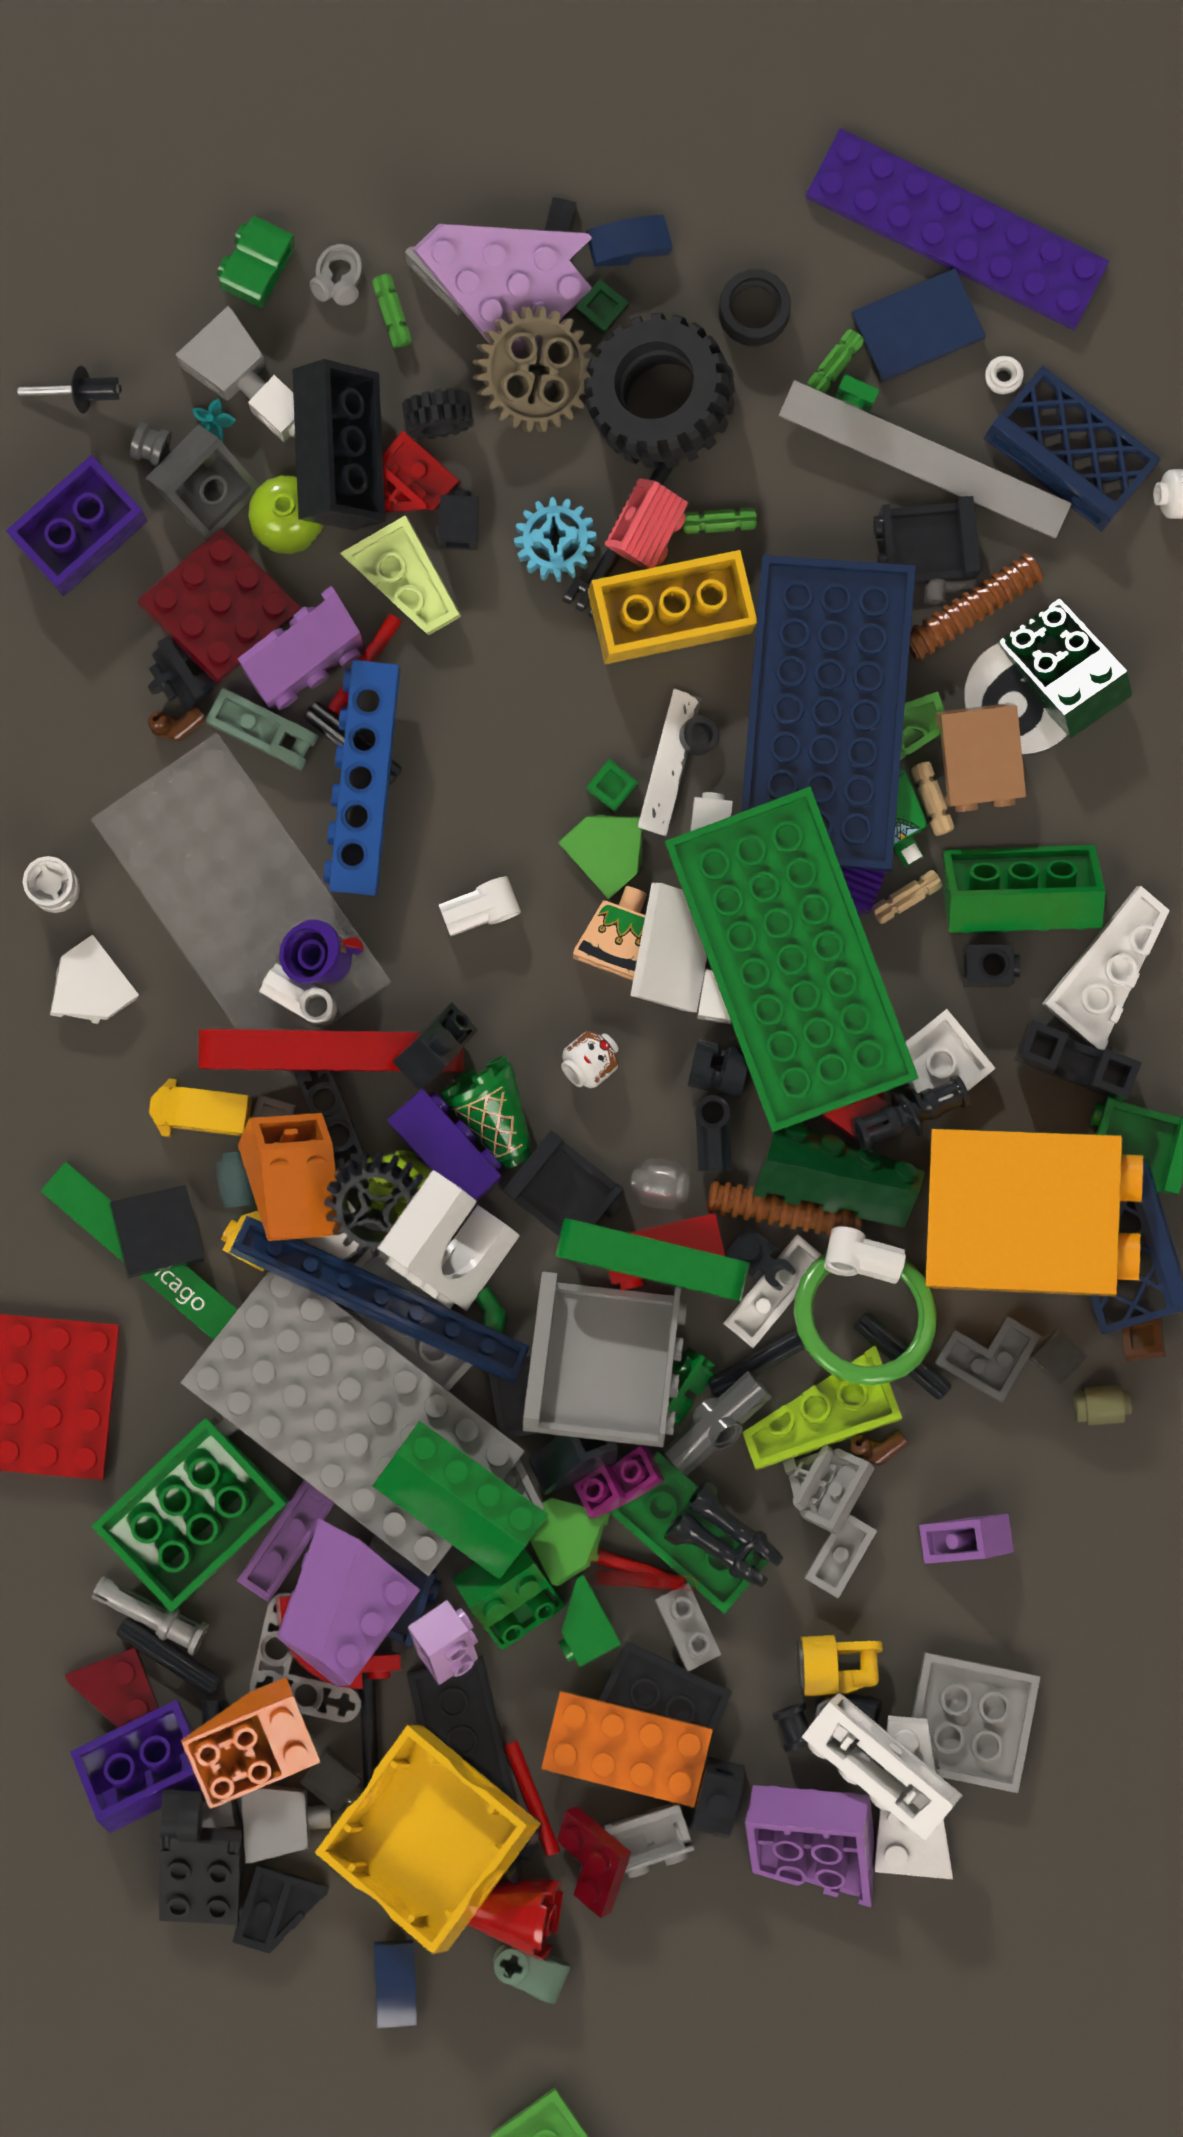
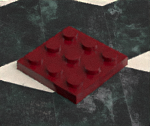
(218, 605)

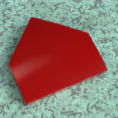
(414, 477)

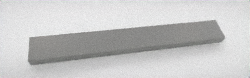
(924, 459)

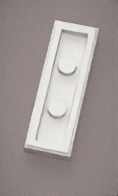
(765, 1304)

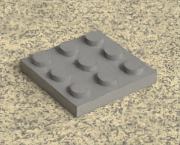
(976, 1719)

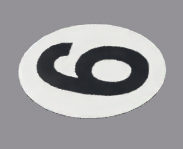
(997, 681)

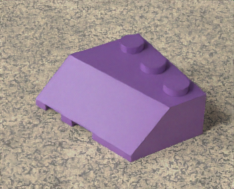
(303, 653)
(342, 1604)
(813, 1839)

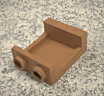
(981, 756)

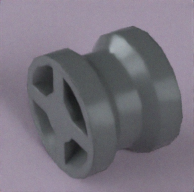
(150, 444)

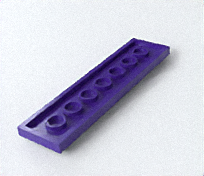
(957, 229)

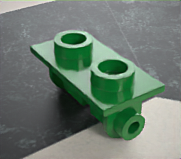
(693, 1374)

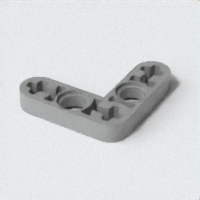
(280, 1668)

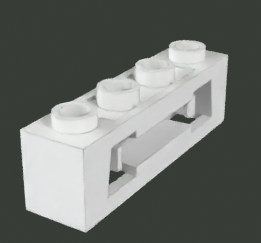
(922, 1807)

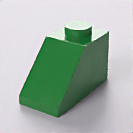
(586, 1626)

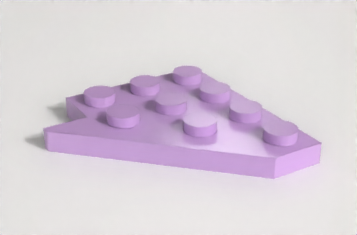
(504, 270)

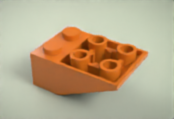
(289, 1173)
(250, 1744)

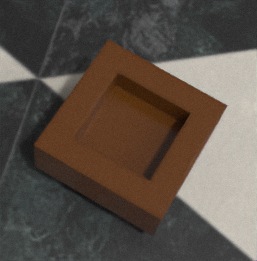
(1144, 1340)

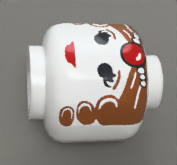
(590, 1059)

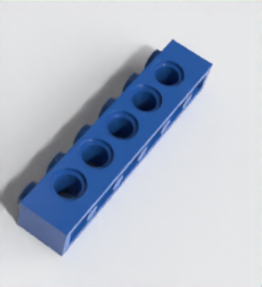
(385, 681)

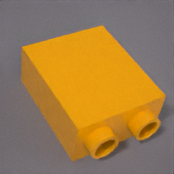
(1030, 1212)

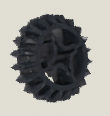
(369, 1189)

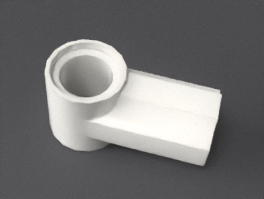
(488, 904)
(297, 996)
(853, 1255)

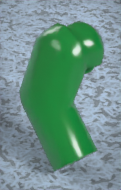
(495, 1314)

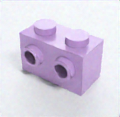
(445, 1642)

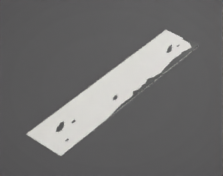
(668, 765)

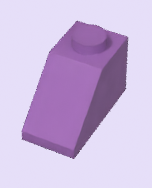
(966, 1538)

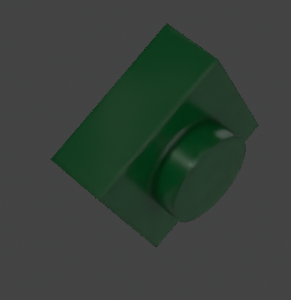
(602, 306)

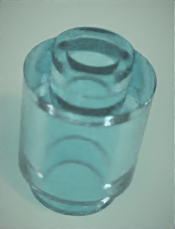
(232, 1181)

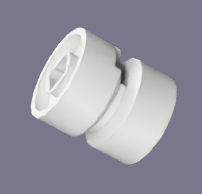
(51, 884)

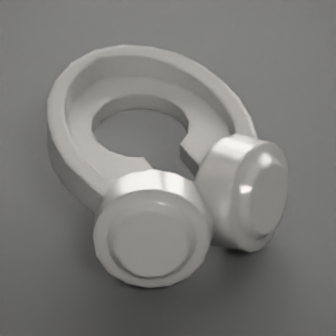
(344, 291)

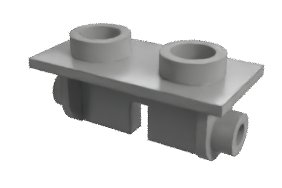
(687, 1627)

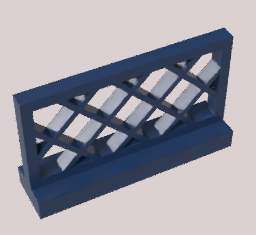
(1047, 465)
(1163, 1256)

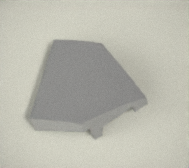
(827, 1486)

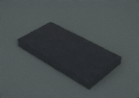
(464, 1719)

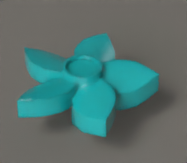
(214, 418)

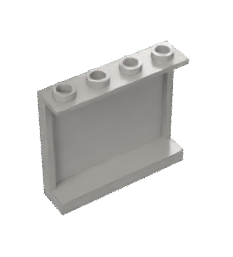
(603, 1363)

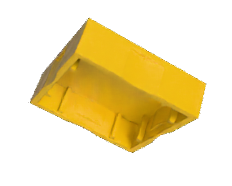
(428, 1838)

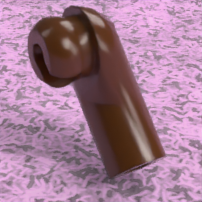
(173, 727)
(877, 1451)

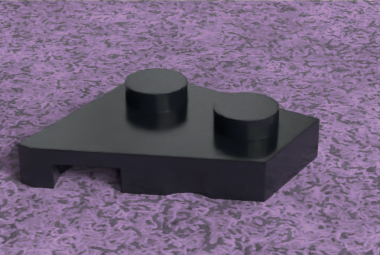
(275, 1907)

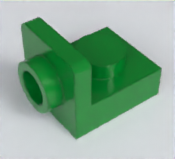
(857, 393)

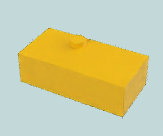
(672, 607)

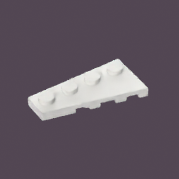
(1098, 983)

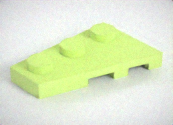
(404, 572)

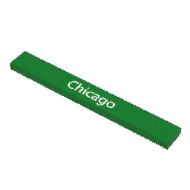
(177, 1285)

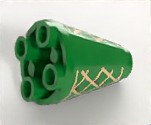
(492, 1110)

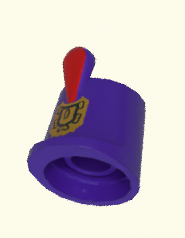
(316, 953)

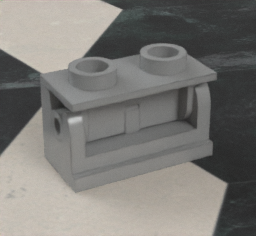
(653, 1837)

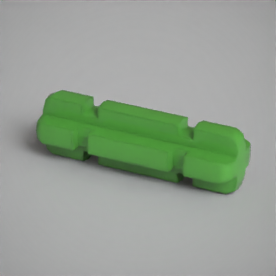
(391, 311)
(836, 361)
(720, 520)

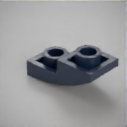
(629, 238)
(394, 1983)

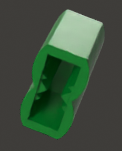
(256, 261)

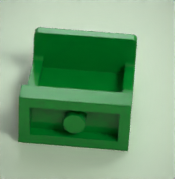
(1146, 1134)

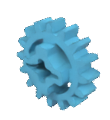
(569, 539)

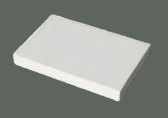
(670, 952)

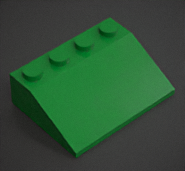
(190, 1514)

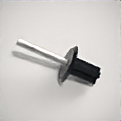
(82, 389)

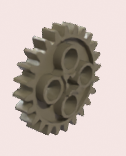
(501, 364)

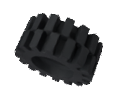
(437, 413)

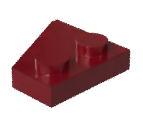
(116, 1687)

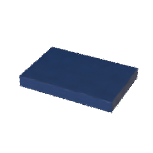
(918, 325)

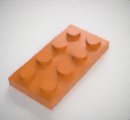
(627, 1748)

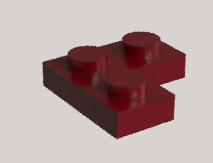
(602, 1860)

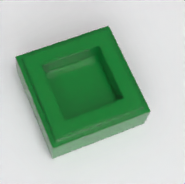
(611, 786)

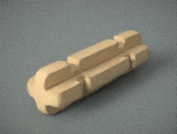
(932, 798)
(906, 896)

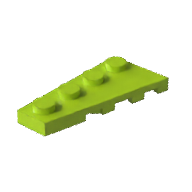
(822, 1417)

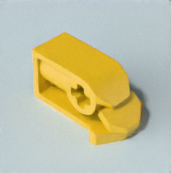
(199, 1110)

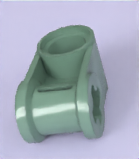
(534, 1976)

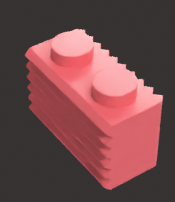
(647, 524)

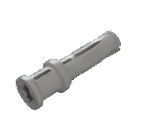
(166, 1624)

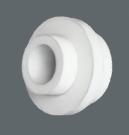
(1007, 364)

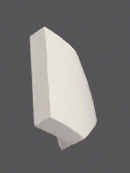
(90, 984)

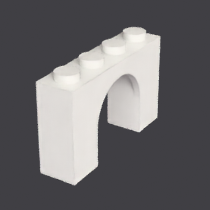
(421, 1239)

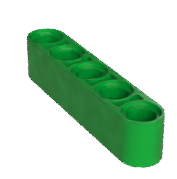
(652, 1259)

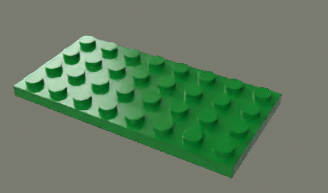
(791, 959)

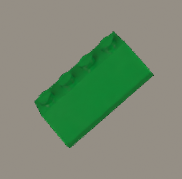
(1023, 888)
(459, 1500)

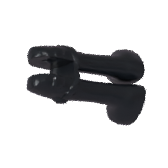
(688, 1530)

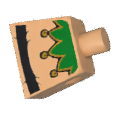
(614, 935)

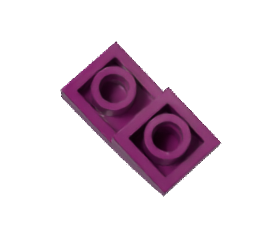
(620, 1483)

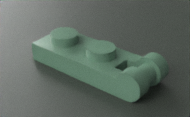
(260, 728)

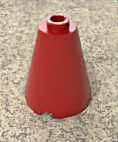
(522, 1914)

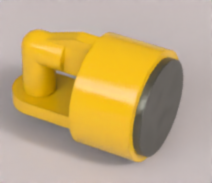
(819, 1665)

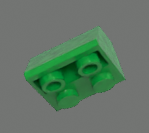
(510, 1604)

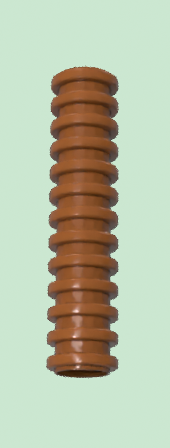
(974, 606)
(774, 1209)

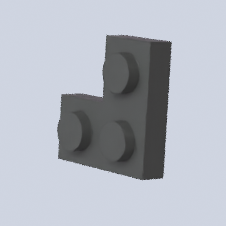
(990, 1368)

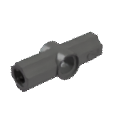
(717, 1423)

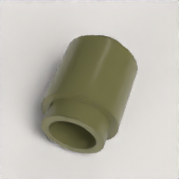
(1102, 1405)

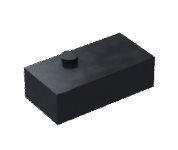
(338, 445)

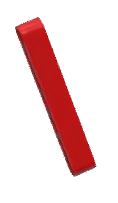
(306, 1050)

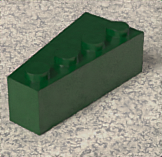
(838, 1176)

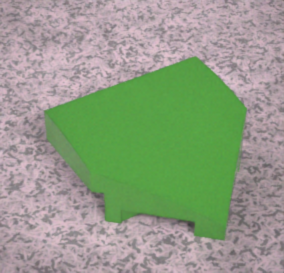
(607, 850)
(567, 1539)

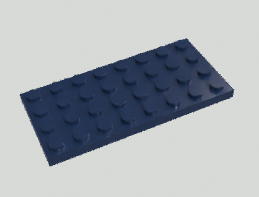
(832, 696)

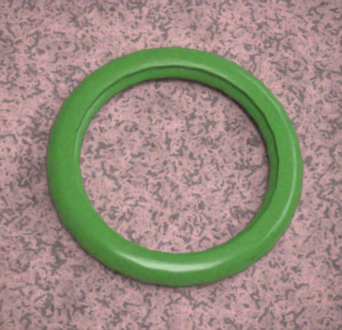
(857, 1373)

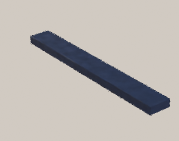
(382, 1300)

